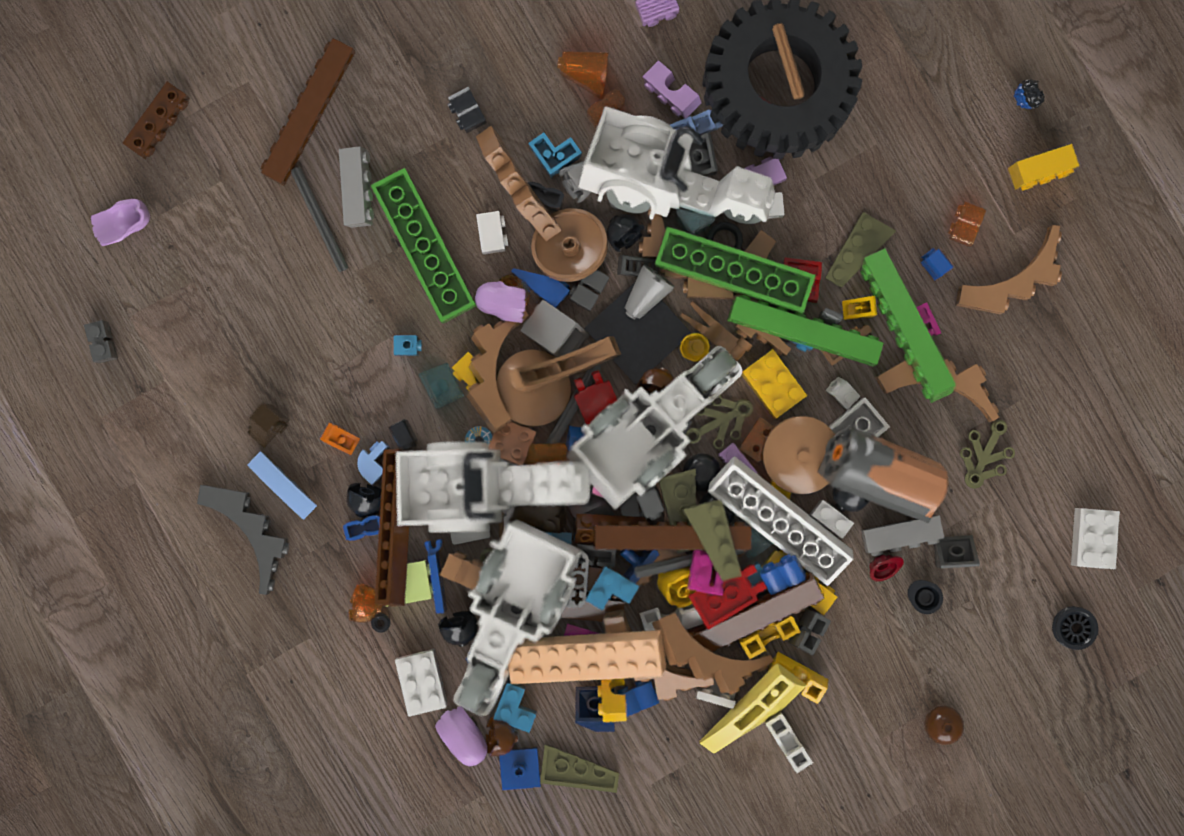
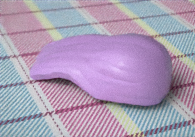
(120, 221)
(501, 301)
(462, 737)

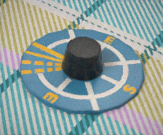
(478, 434)

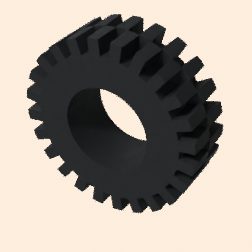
(774, 126)

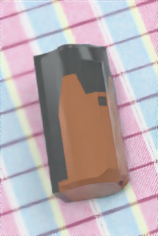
(884, 473)

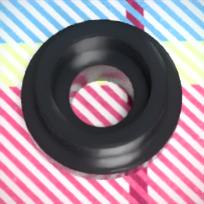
(374, 623)

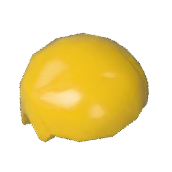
(694, 347)

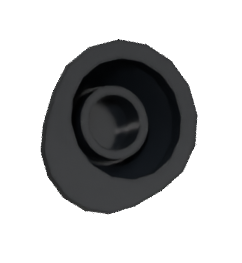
(925, 596)

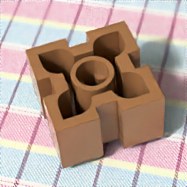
(462, 570)

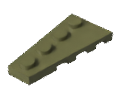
(862, 242)

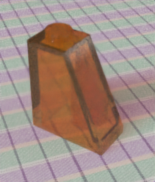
(585, 70)

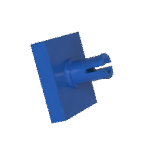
(646, 557)
(520, 769)

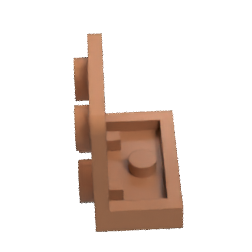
(513, 442)

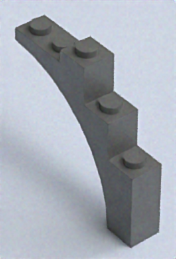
(254, 525)

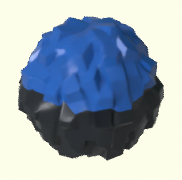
(1029, 95)

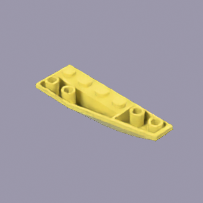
(756, 707)

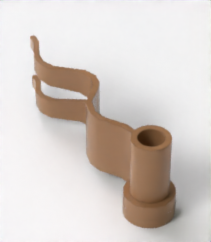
(718, 334)

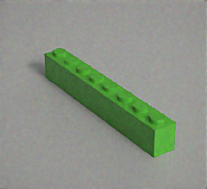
(805, 331)

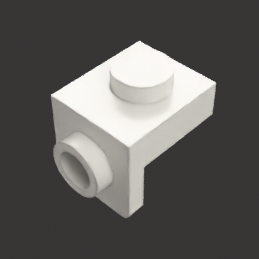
(843, 392)

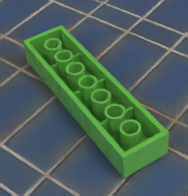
(423, 245)
(734, 270)
(908, 326)

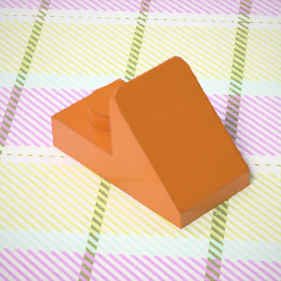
(340, 438)

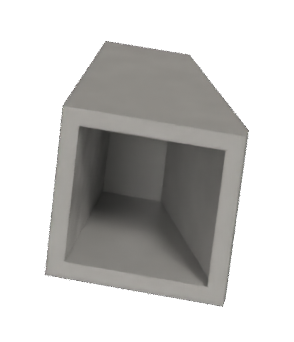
(554, 330)

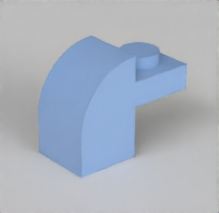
(367, 463)

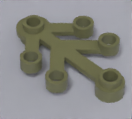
(722, 420)
(984, 456)

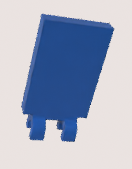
(435, 571)

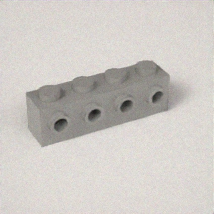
(356, 187)
(902, 534)

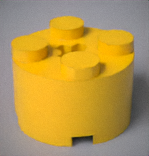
(674, 586)

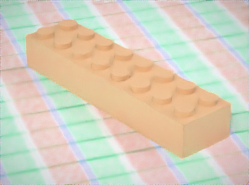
(588, 657)

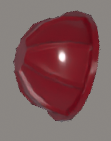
(885, 567)

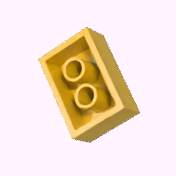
(1043, 167)
(773, 384)

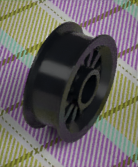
(1086, 640)

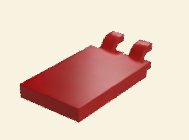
(594, 398)
(737, 595)

